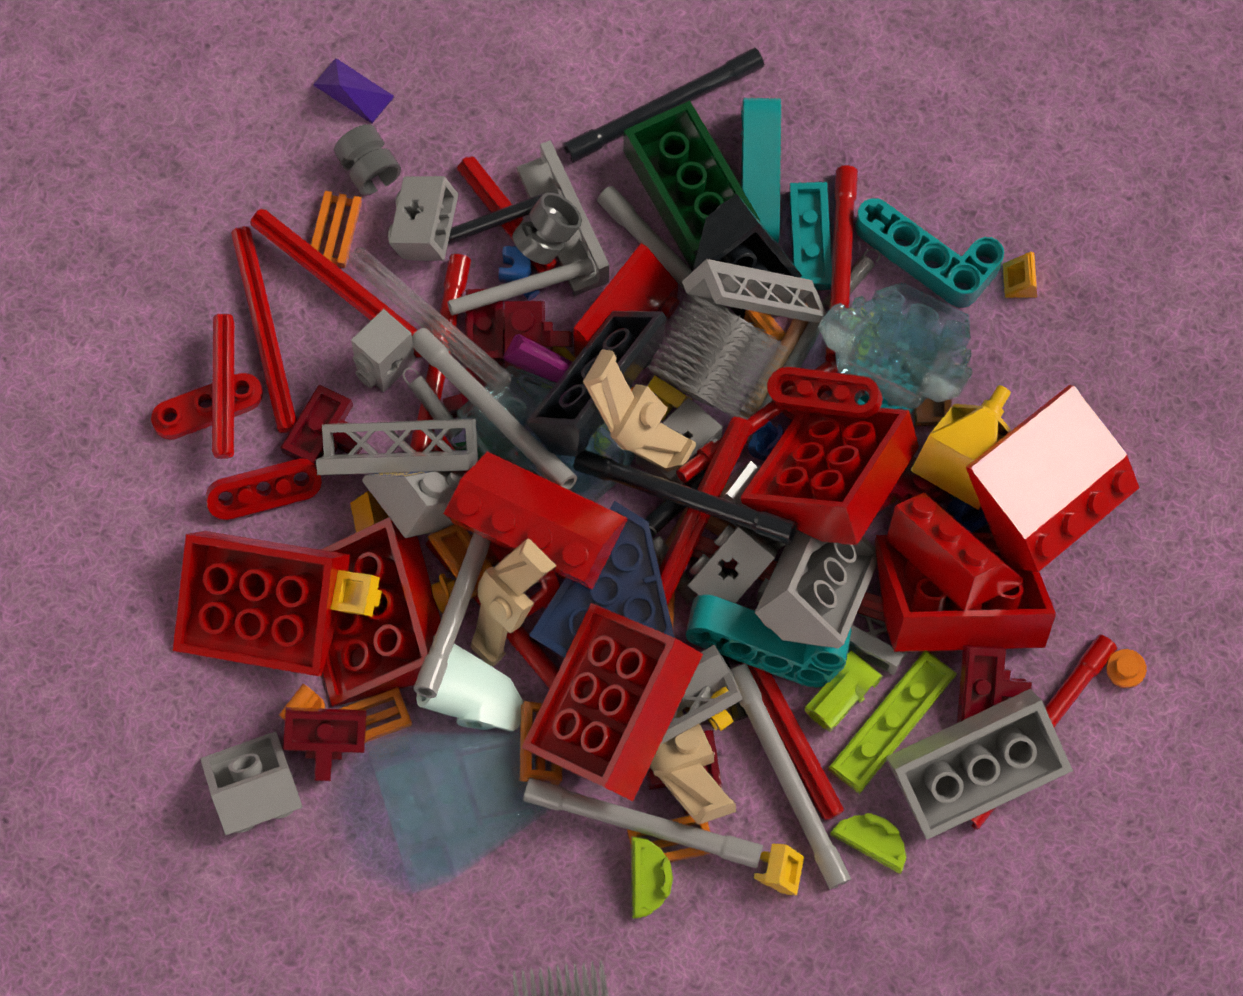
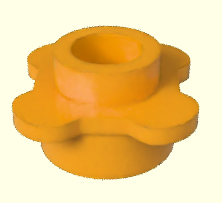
(442, 591)

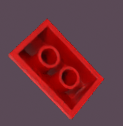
(637, 286)
(949, 553)

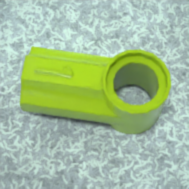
(842, 692)

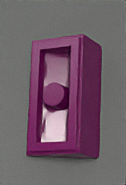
(536, 358)

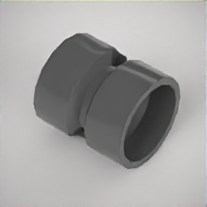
(363, 156)
(547, 228)

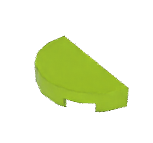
(874, 838)
(650, 877)

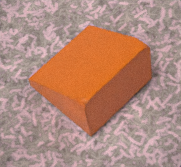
(765, 322)

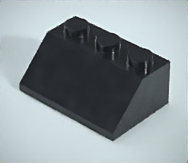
(739, 238)

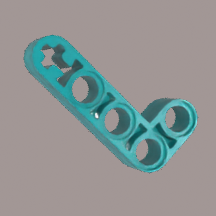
(762, 159)
(927, 248)
(745, 638)

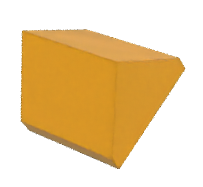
(1020, 277)
(366, 511)

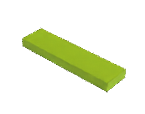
(892, 721)

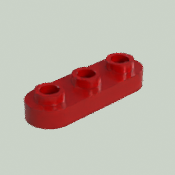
(812, 383)
(193, 417)
(248, 499)

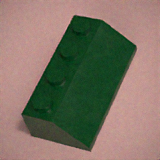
(681, 173)

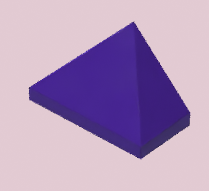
(353, 90)

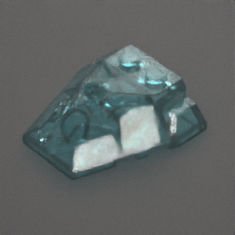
(902, 343)

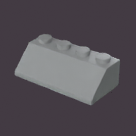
(817, 590)
(979, 763)

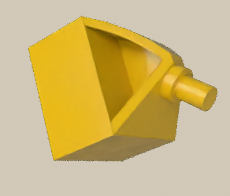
(958, 441)

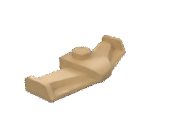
(635, 416)
(503, 598)
(681, 769)

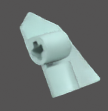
(475, 694)

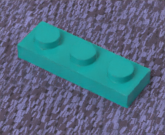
(811, 232)

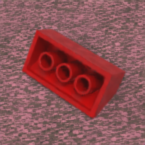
(517, 505)

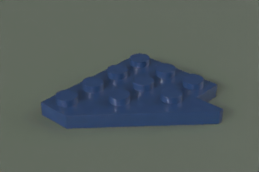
(626, 586)

